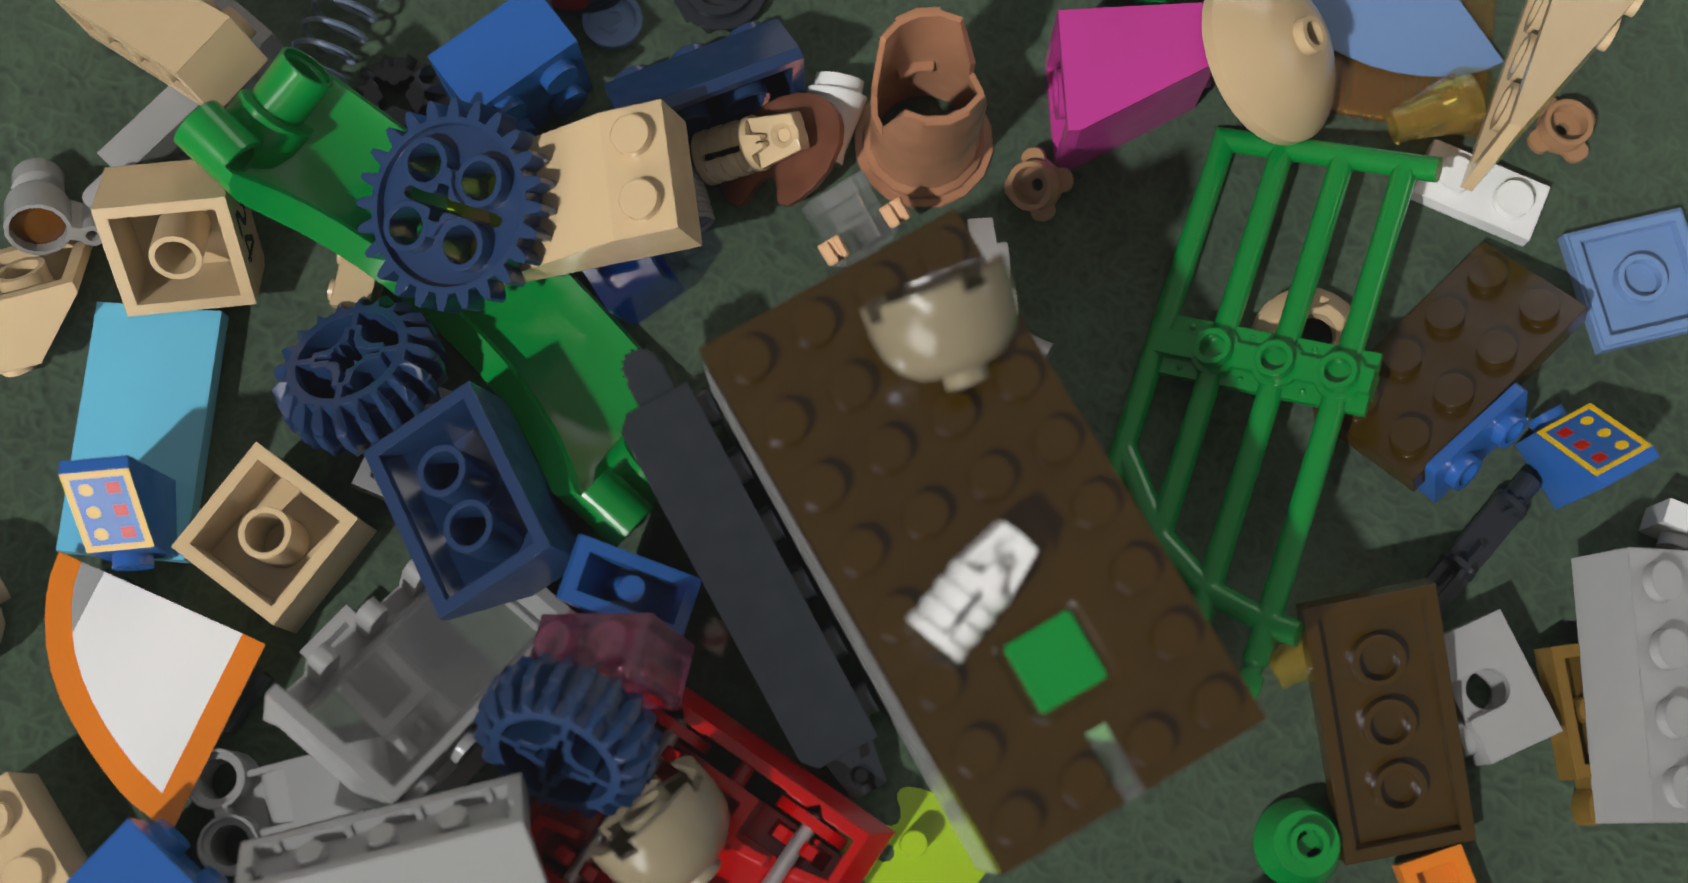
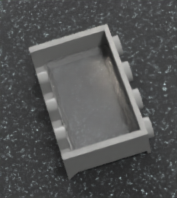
(403, 689)

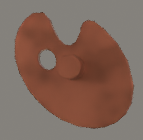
(804, 171)

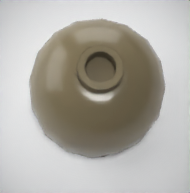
(946, 323)
(668, 831)

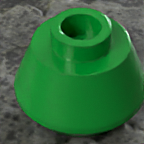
(1285, 856)

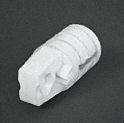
(973, 590)

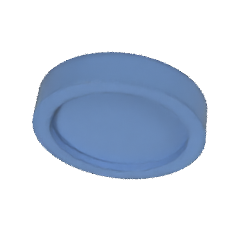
(614, 26)

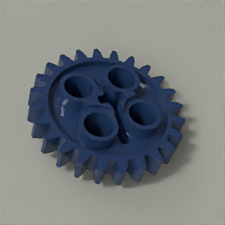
(472, 148)

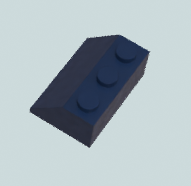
(717, 79)
(471, 504)

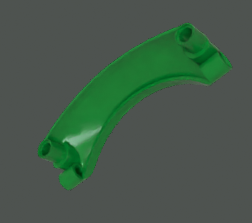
(548, 350)

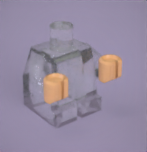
(853, 221)

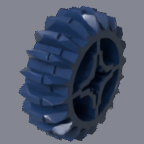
(360, 375)
(568, 734)

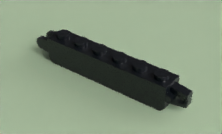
(747, 576)

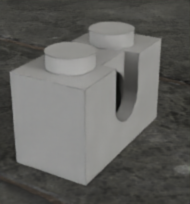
(1516, 707)

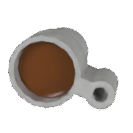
(39, 213)

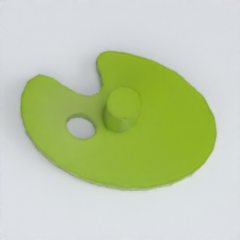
(922, 846)

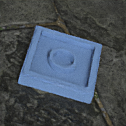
(1631, 279)

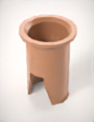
(915, 155)

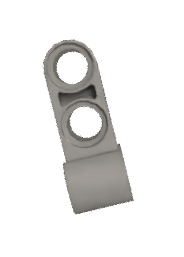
(267, 801)

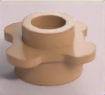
(1579, 125)
(1021, 188)

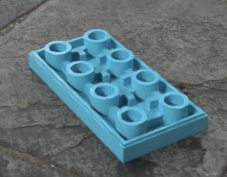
(150, 398)

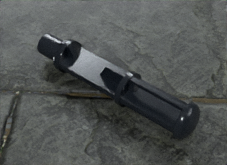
(1482, 538)

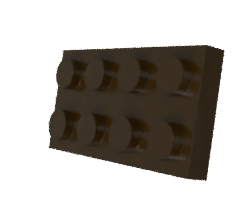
(1456, 357)
(1387, 720)

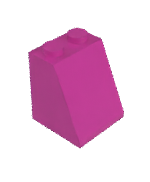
(1121, 75)

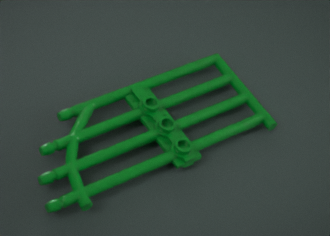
(1264, 364)

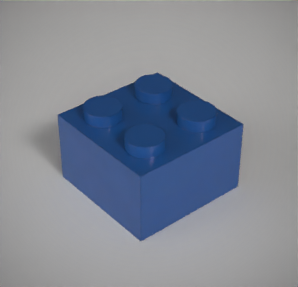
(517, 63)

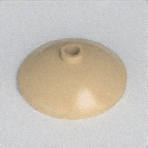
(1271, 65)

